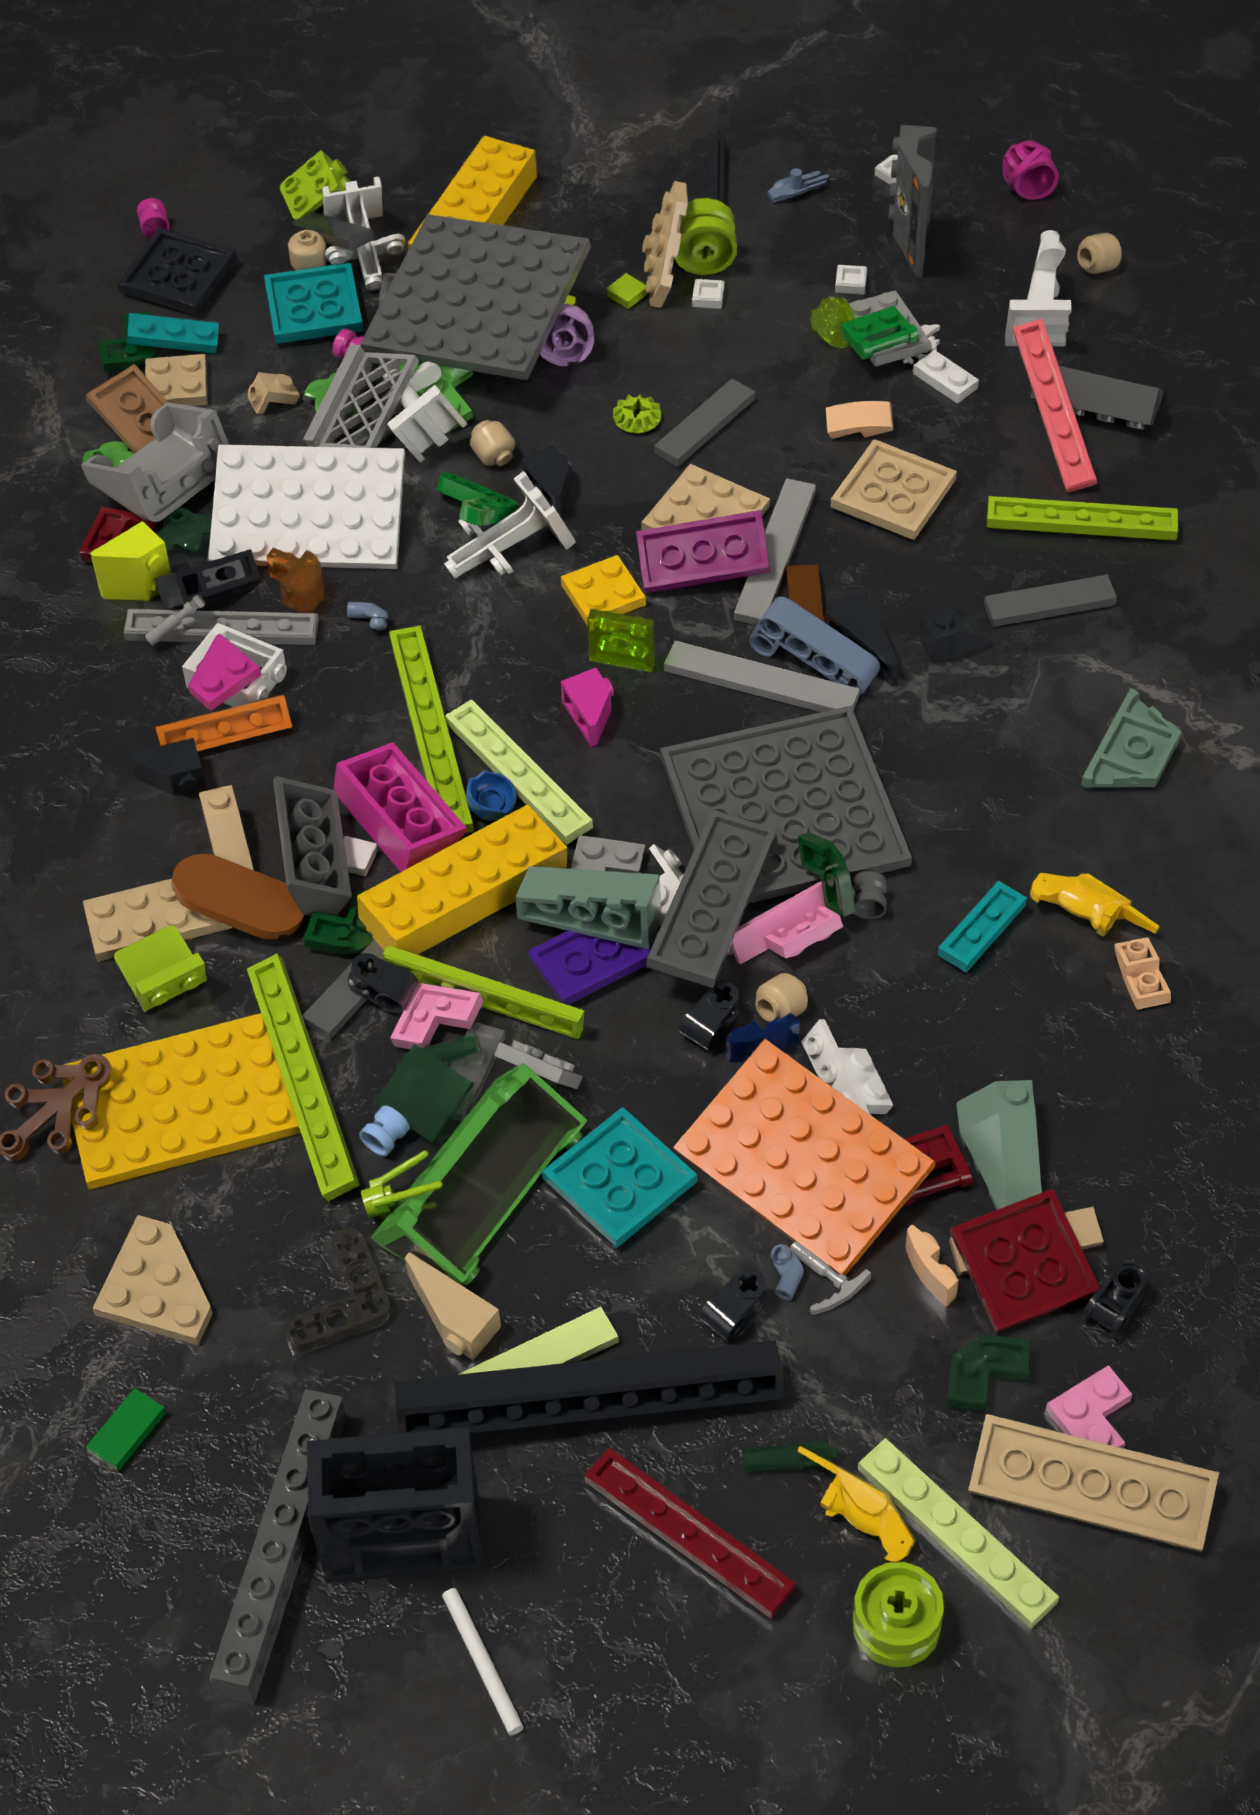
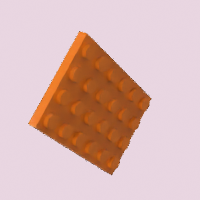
(804, 1157)

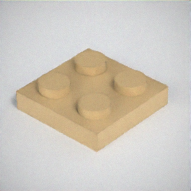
(180, 378)

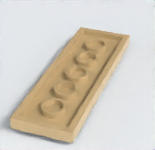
(1094, 1482)

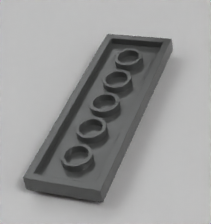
(711, 898)

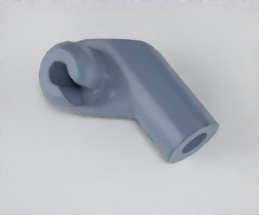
(368, 611)
(790, 1270)

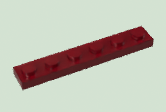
(690, 1532)

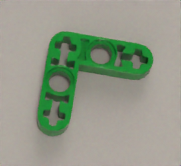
(479, 504)

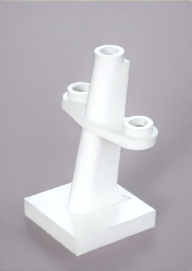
(357, 206)
(1041, 294)
(424, 416)
(528, 519)

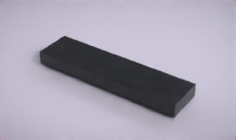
(334, 231)

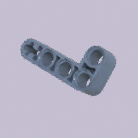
(814, 643)

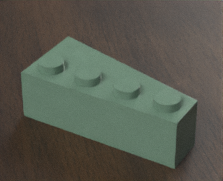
(593, 903)

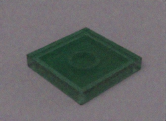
(425, 1092)

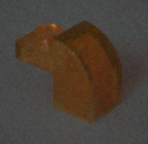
(300, 579)

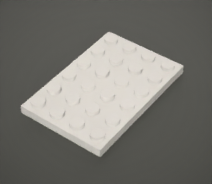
(309, 498)

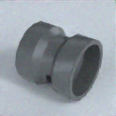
(869, 895)

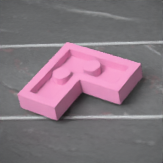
(434, 1006)
(1084, 1407)

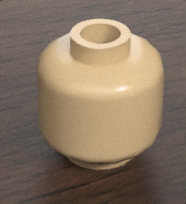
(307, 250)
(1099, 253)
(492, 443)
(780, 997)

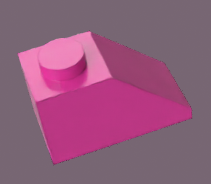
(588, 702)

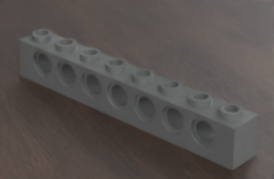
(274, 1556)

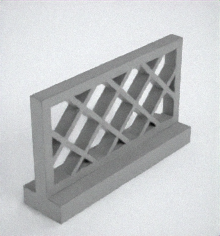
(342, 399)

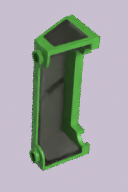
(483, 1174)

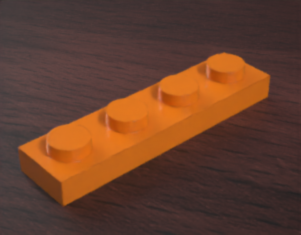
(229, 724)

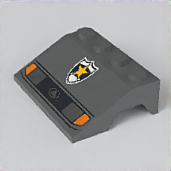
(912, 191)

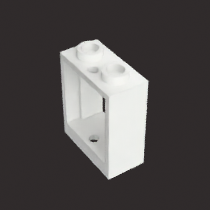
(260, 652)

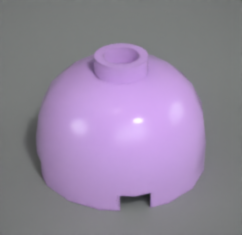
(569, 338)

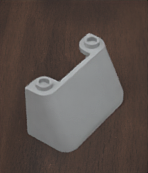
(166, 469)

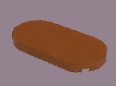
(236, 896)

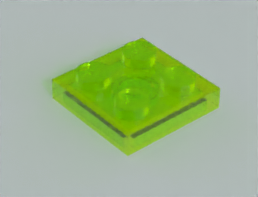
(621, 640)

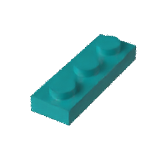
(172, 333)
(982, 926)

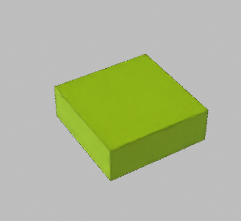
(626, 291)

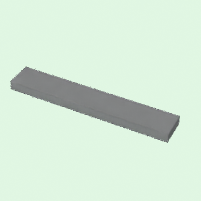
(781, 539)
(264, 626)
(759, 678)

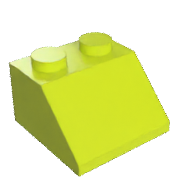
(130, 564)

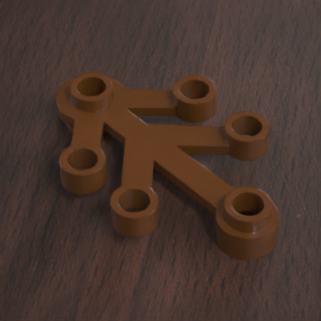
(57, 1103)

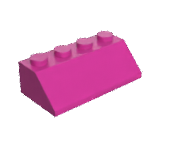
(396, 806)

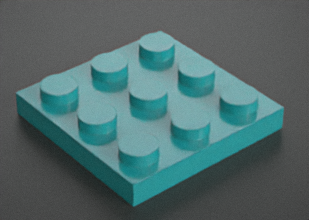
(313, 302)
(619, 1177)

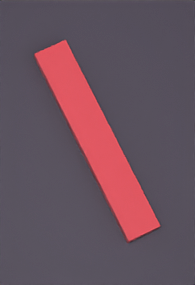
(1054, 406)

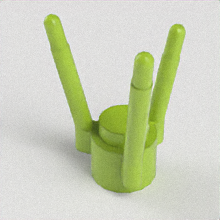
(382, 1199)

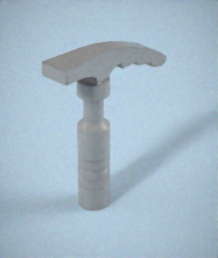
(174, 620)
(847, 1288)

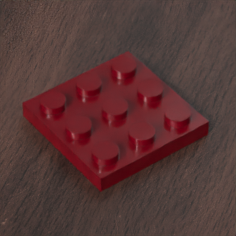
(1024, 1260)

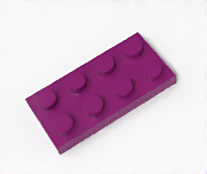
(703, 551)

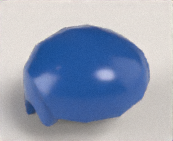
(490, 796)

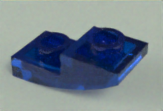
(745, 1040)

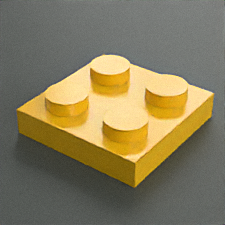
(604, 588)

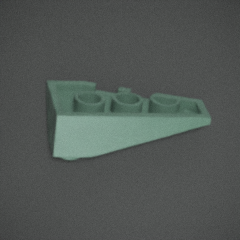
(1003, 1139)

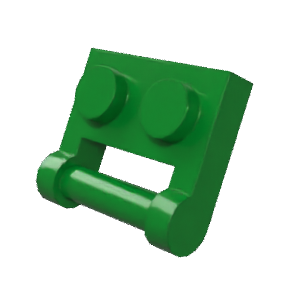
(878, 332)

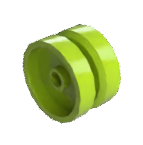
(707, 237)
(897, 1614)

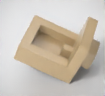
(271, 388)

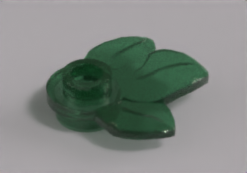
(185, 529)

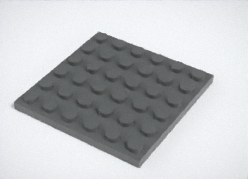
(477, 296)
(797, 780)

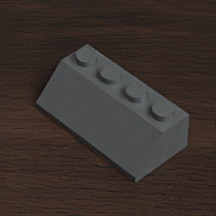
(1111, 398)
(312, 846)

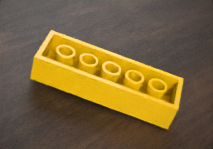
(488, 184)
(459, 883)

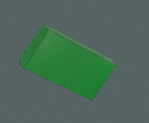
(126, 1429)

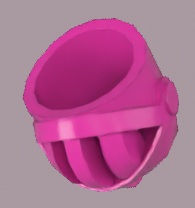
(1030, 170)

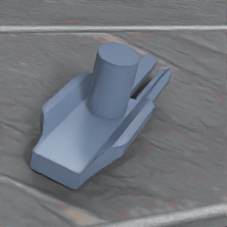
(795, 185)

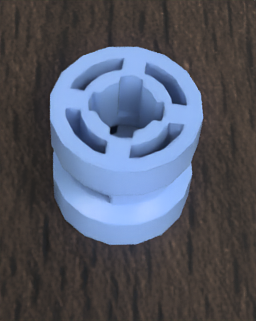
(384, 1131)

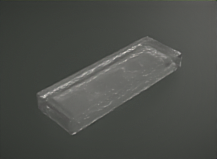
(477, 1065)

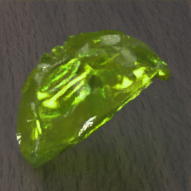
(828, 320)

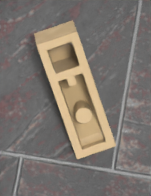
(225, 825)
(458, 1314)

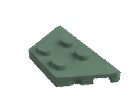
(1133, 747)

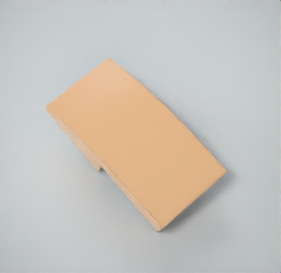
(863, 416)
(1141, 973)
(924, 1257)

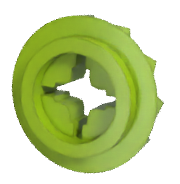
(646, 419)

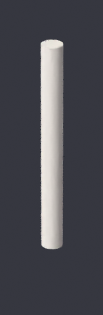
(483, 1662)

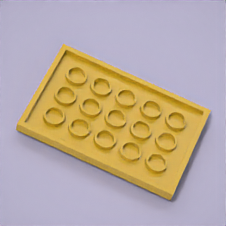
(185, 1102)

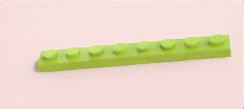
(429, 720)
(303, 1078)

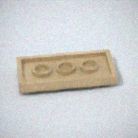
(139, 912)

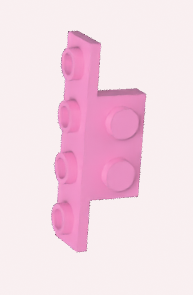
(787, 927)

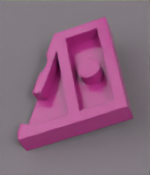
(222, 673)

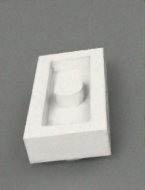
(945, 376)

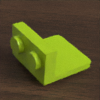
(304, 187)
(160, 967)

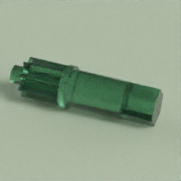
(452, 1049)
(786, 1456)

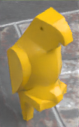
(1089, 900)
(865, 1508)

